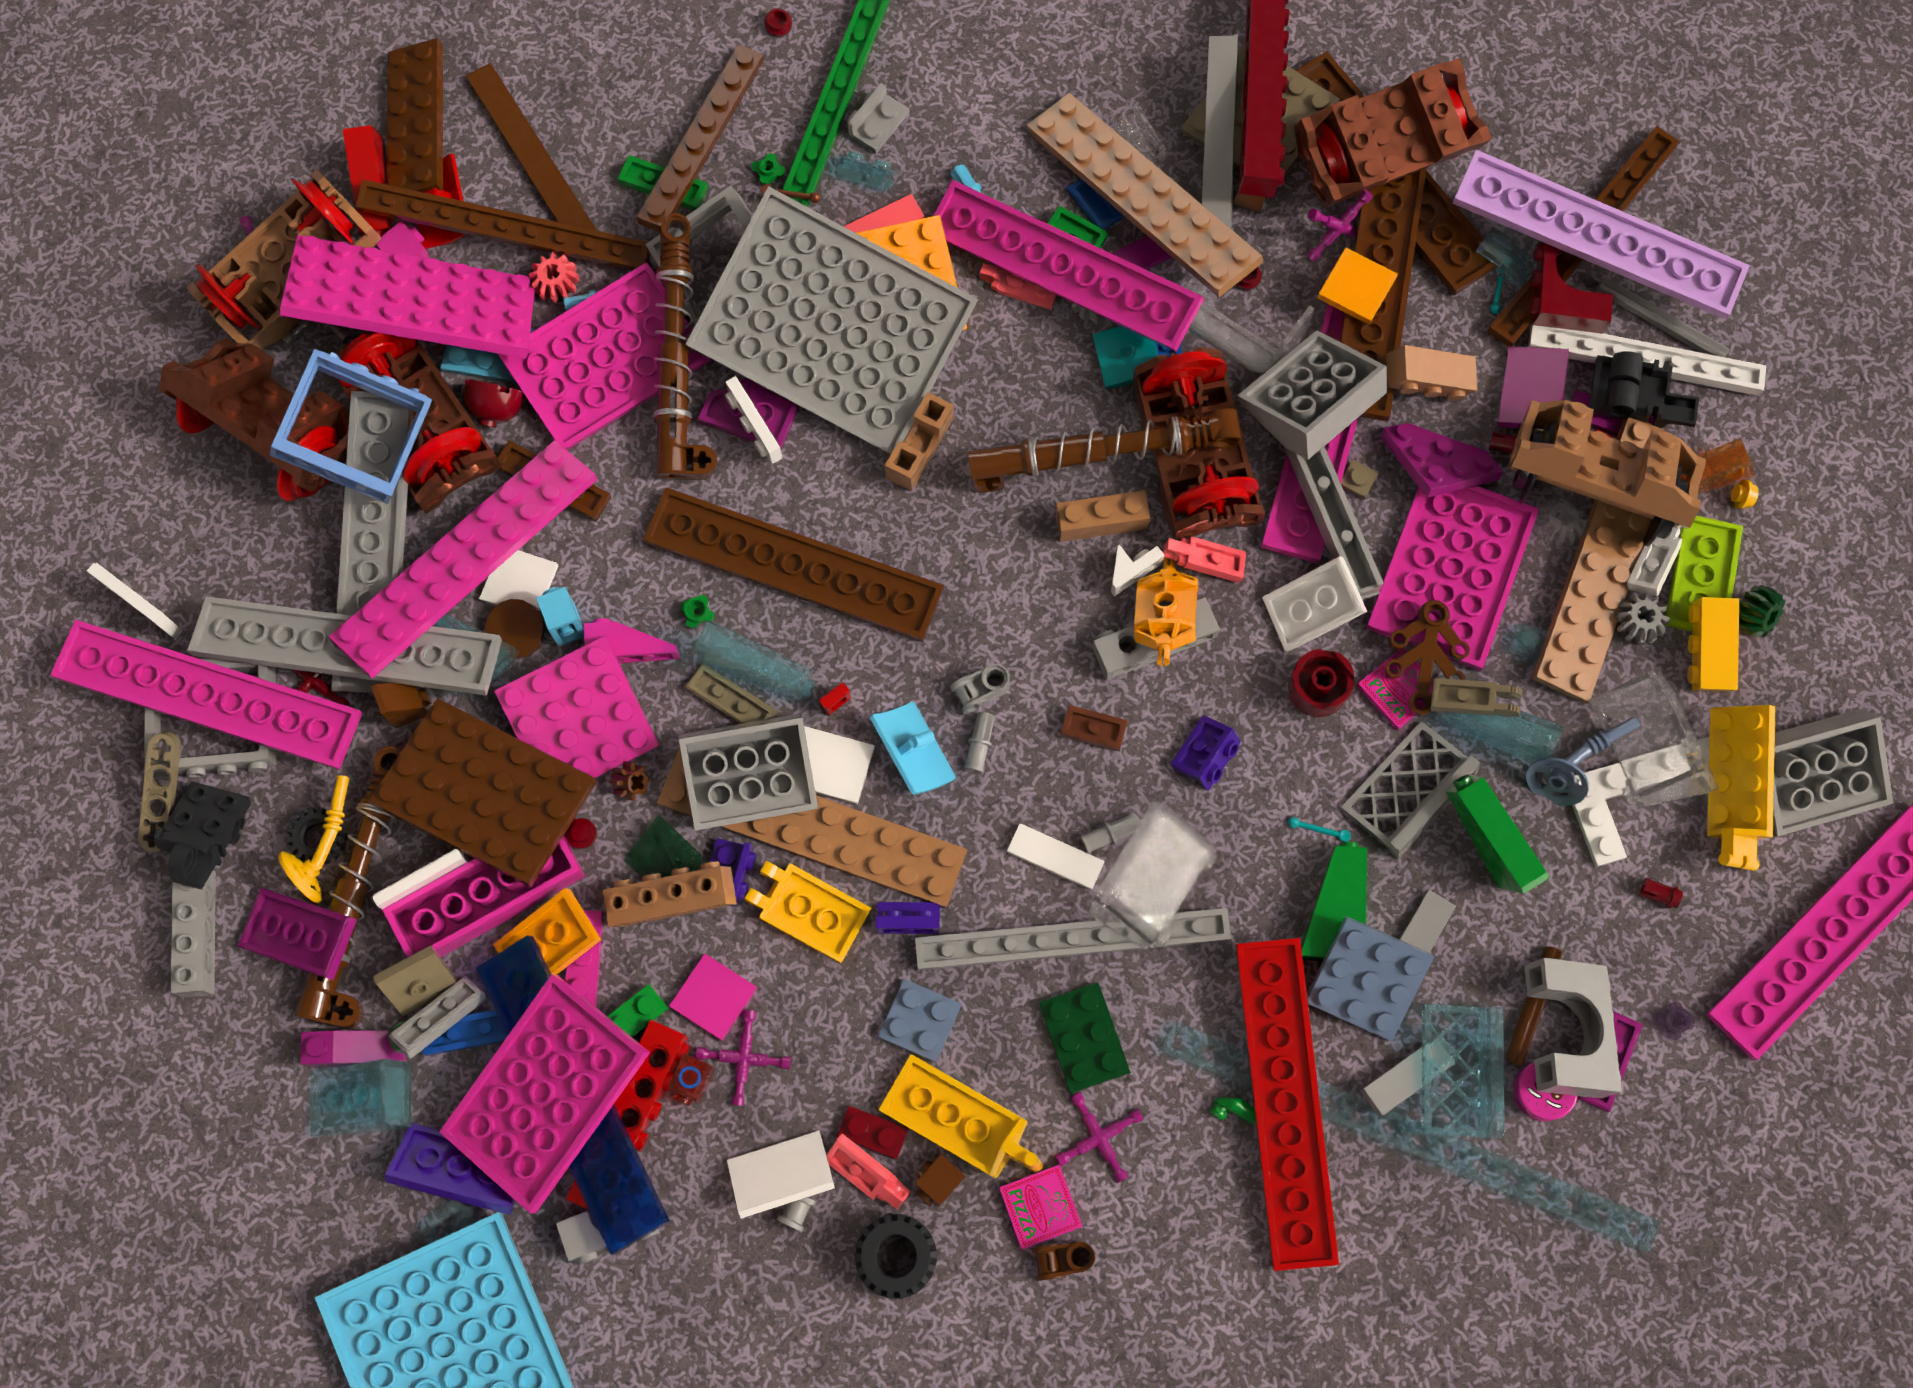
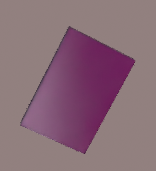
(1529, 376)

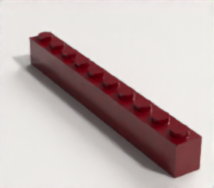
(1263, 98)

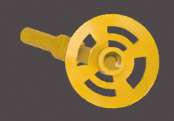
(304, 873)

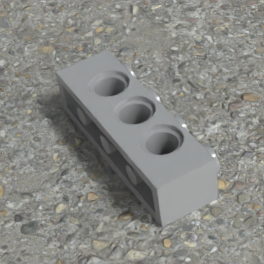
(1116, 662)
(193, 939)

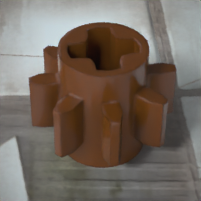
(629, 780)

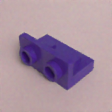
(1206, 752)
(740, 860)
(908, 918)

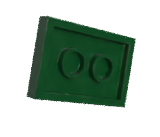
(1084, 1038)

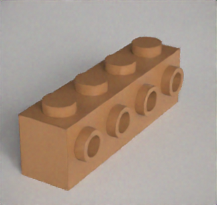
(669, 896)

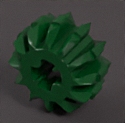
(1760, 611)

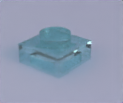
(1527, 641)

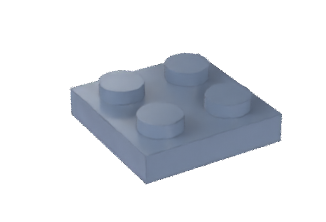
(920, 1020)

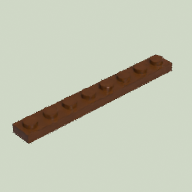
(701, 137)

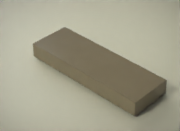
(728, 696)

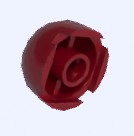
(491, 402)

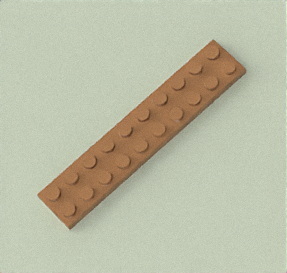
(1145, 195)
(1593, 591)
(847, 842)

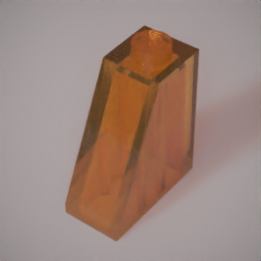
(1725, 466)

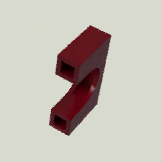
(1560, 304)

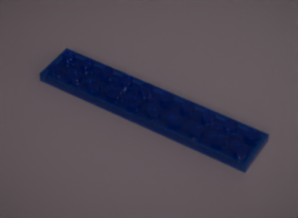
(608, 1164)

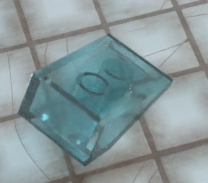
(361, 1098)

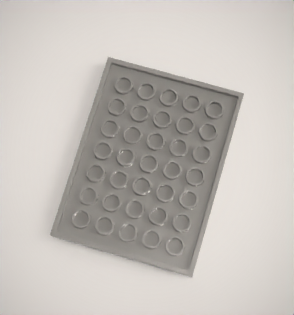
(831, 321)

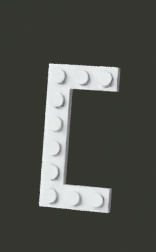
(1594, 813)

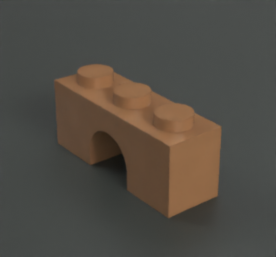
(926, 433)

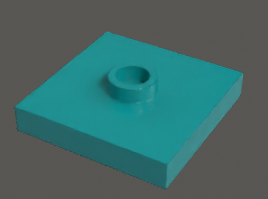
(1119, 353)

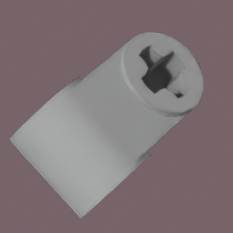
(979, 689)

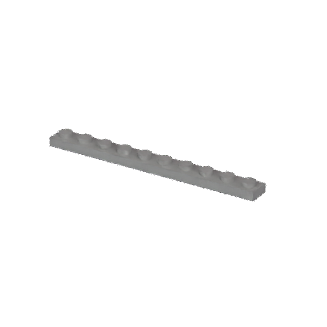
(1059, 941)

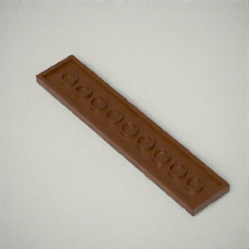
(1443, 232)
(1387, 237)
(794, 564)

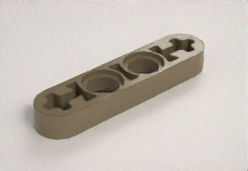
(153, 790)

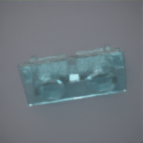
(855, 167)

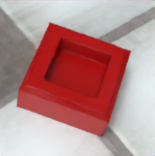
(835, 699)

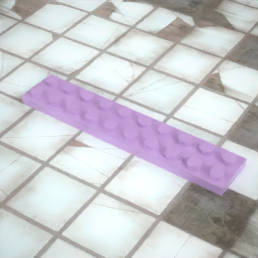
(1601, 234)

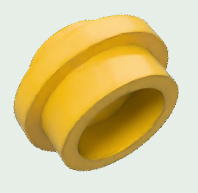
(1744, 494)

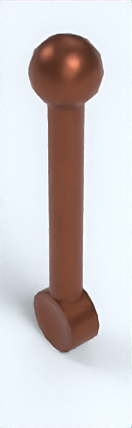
(814, 197)

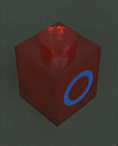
(690, 1080)

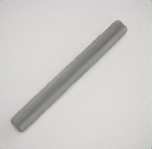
(1661, 319)

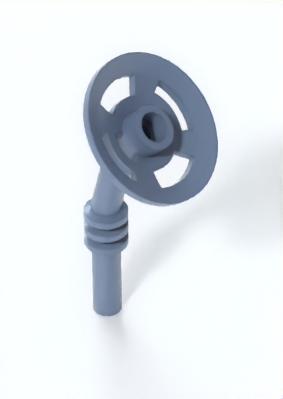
(1560, 772)

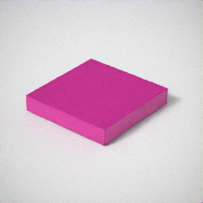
(713, 997)

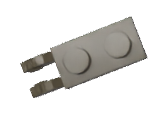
(1474, 697)

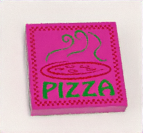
(1392, 695)
(1040, 1207)

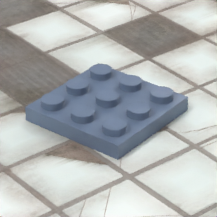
(1369, 978)

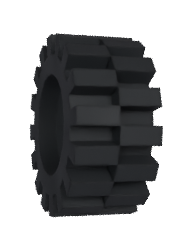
(299, 831)

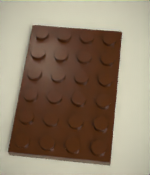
(483, 792)

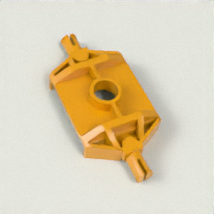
(1166, 626)

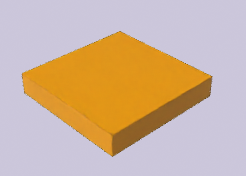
(1357, 286)

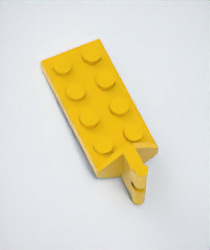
(1744, 770)
(957, 1118)

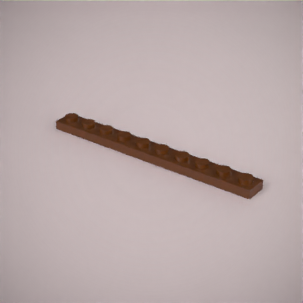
(1617, 194)
(501, 225)

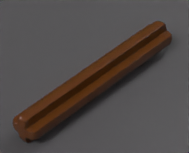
(1528, 1020)

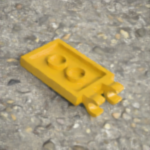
(809, 910)

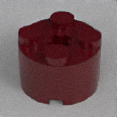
(1321, 666)

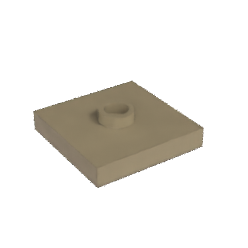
(415, 980)

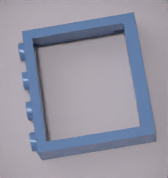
(331, 469)

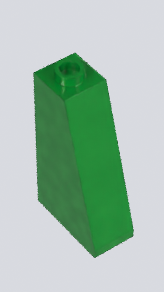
(1496, 836)
(1340, 894)

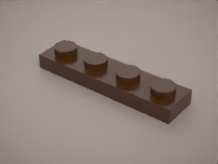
(589, 503)

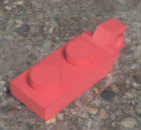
(1016, 287)
(1207, 557)
(866, 1172)

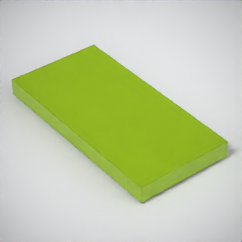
(1703, 567)

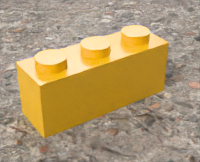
(1714, 644)

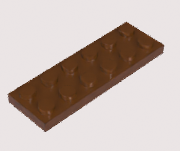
(415, 116)

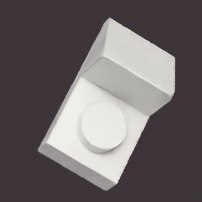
(1128, 572)

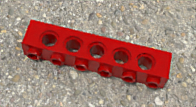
(655, 1039)

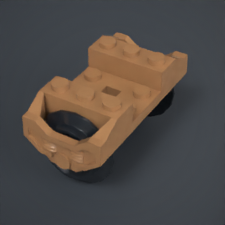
(1608, 469)

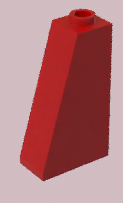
(368, 162)

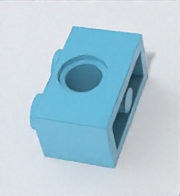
(561, 615)

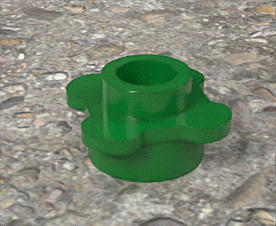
(772, 175)
(689, 607)

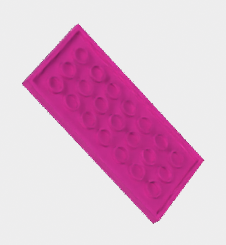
(409, 296)

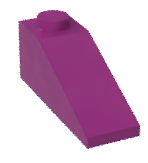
(345, 1048)

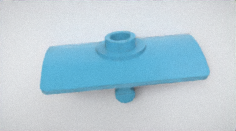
(913, 748)

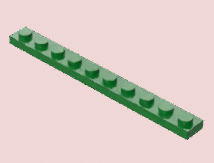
(835, 97)

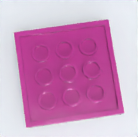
(580, 711)

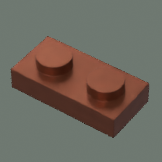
(1094, 728)

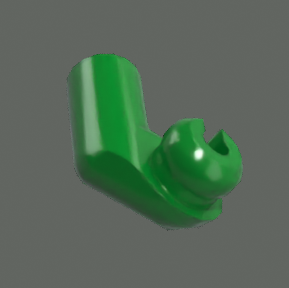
(1223, 1105)

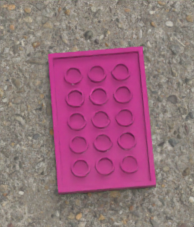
(597, 358)
(1458, 552)
(544, 1093)

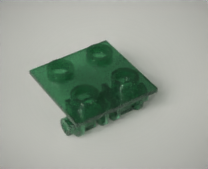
(662, 851)

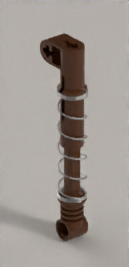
(673, 361)
(1031, 456)
(349, 900)

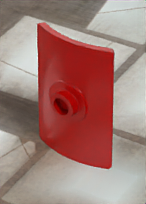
(451, 189)

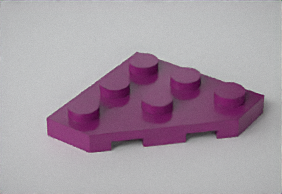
(775, 411)
(1438, 461)

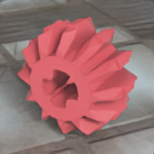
(557, 286)

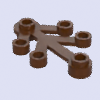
(1428, 652)

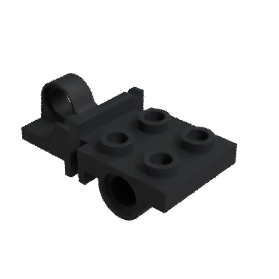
(1637, 389)
(201, 831)

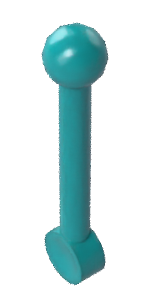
(1495, 307)
(1344, 835)

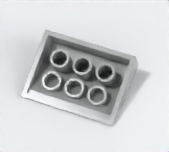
(1315, 393)
(1829, 769)
(748, 771)

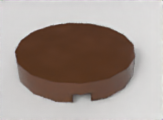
(517, 625)

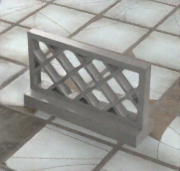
(1426, 811)

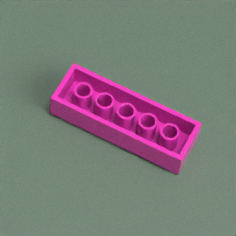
(474, 902)

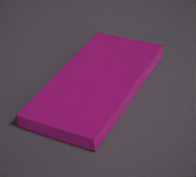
(297, 933)

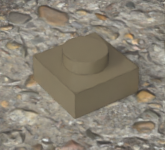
(1358, 479)

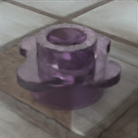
(1684, 1019)

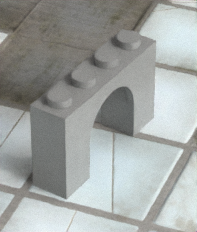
(1587, 992)

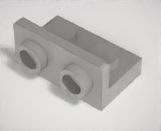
(876, 119)

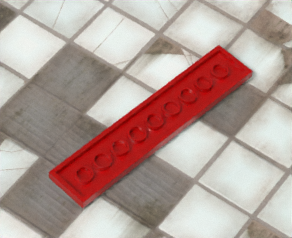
(1287, 1105)

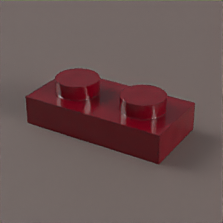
(873, 1132)

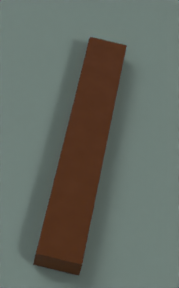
(528, 148)

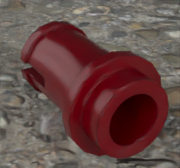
(1502, 442)
(1661, 893)

